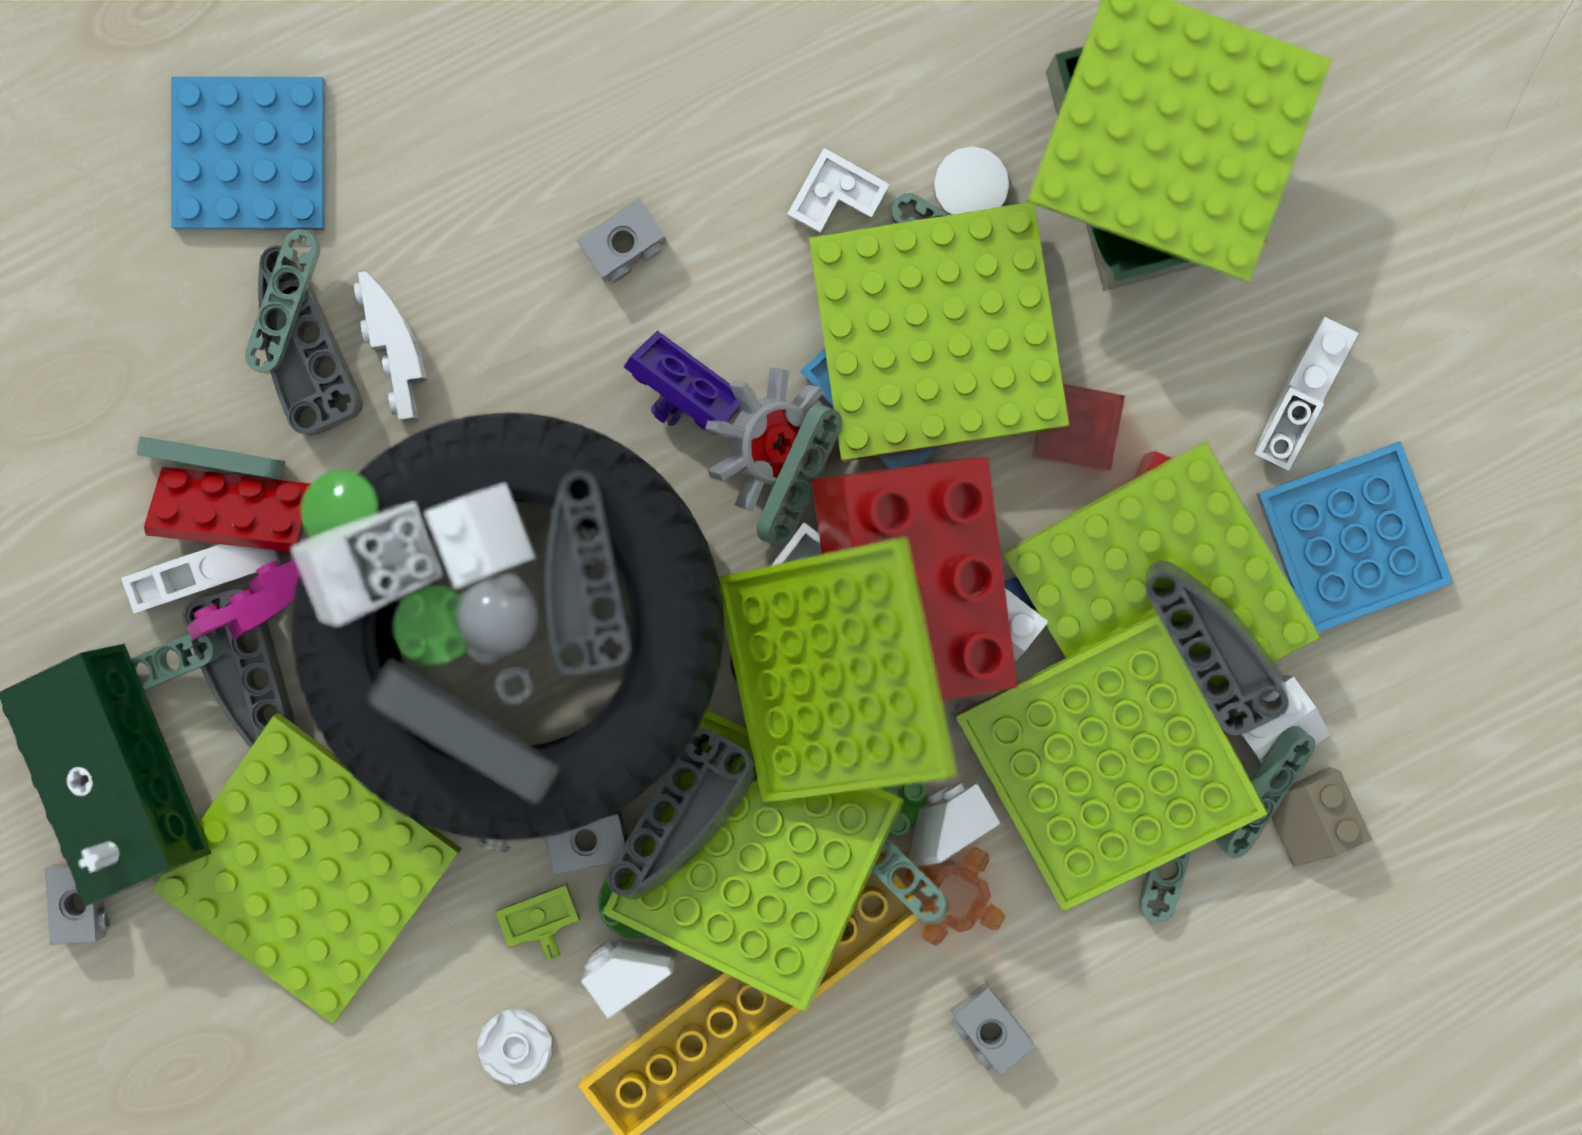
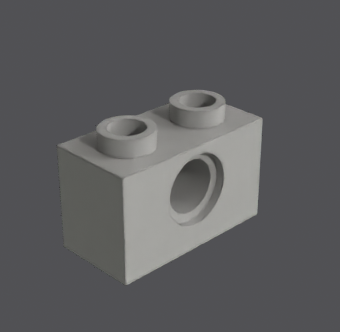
(631, 220)
(569, 855)
(65, 921)
(985, 1007)

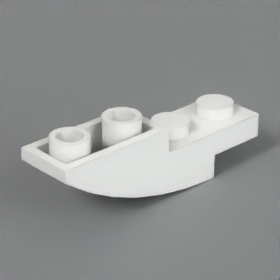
(389, 330)
(1304, 392)
(193, 574)

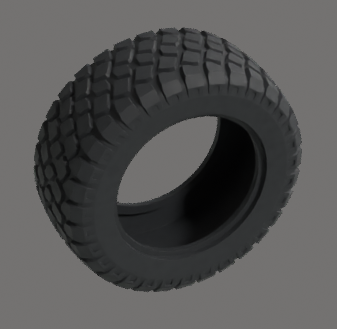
(667, 674)

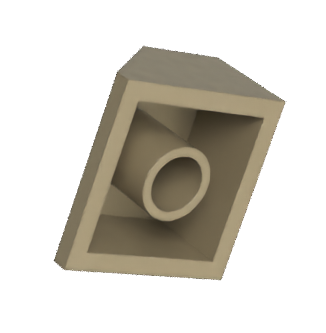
(1319, 818)

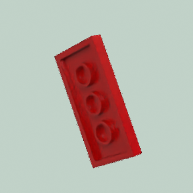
(226, 509)

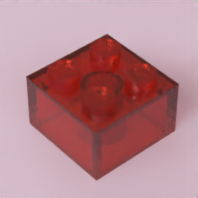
(1091, 432)

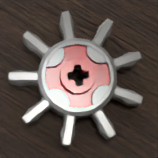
(762, 435)

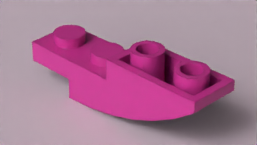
(271, 593)

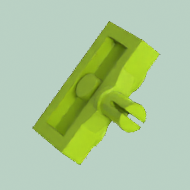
(539, 919)

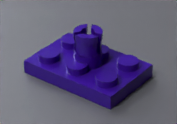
(682, 383)

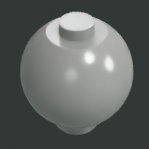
(496, 617)

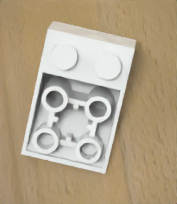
(366, 563)

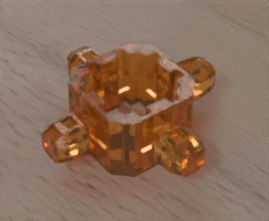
(989, 916)

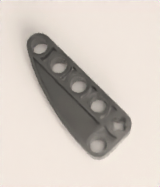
(298, 376)
(573, 592)
(1232, 651)
(233, 673)
(461, 731)
(697, 816)

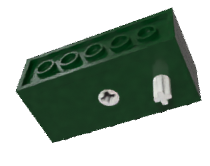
(103, 772)

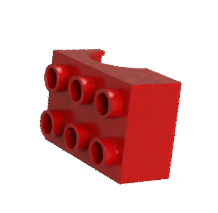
(954, 553)

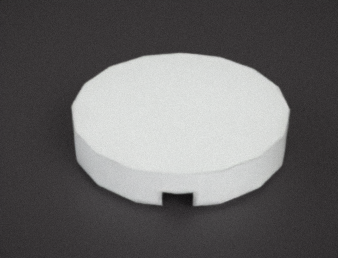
(970, 181)
(515, 1046)

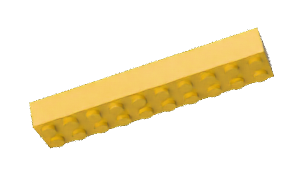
(722, 1023)

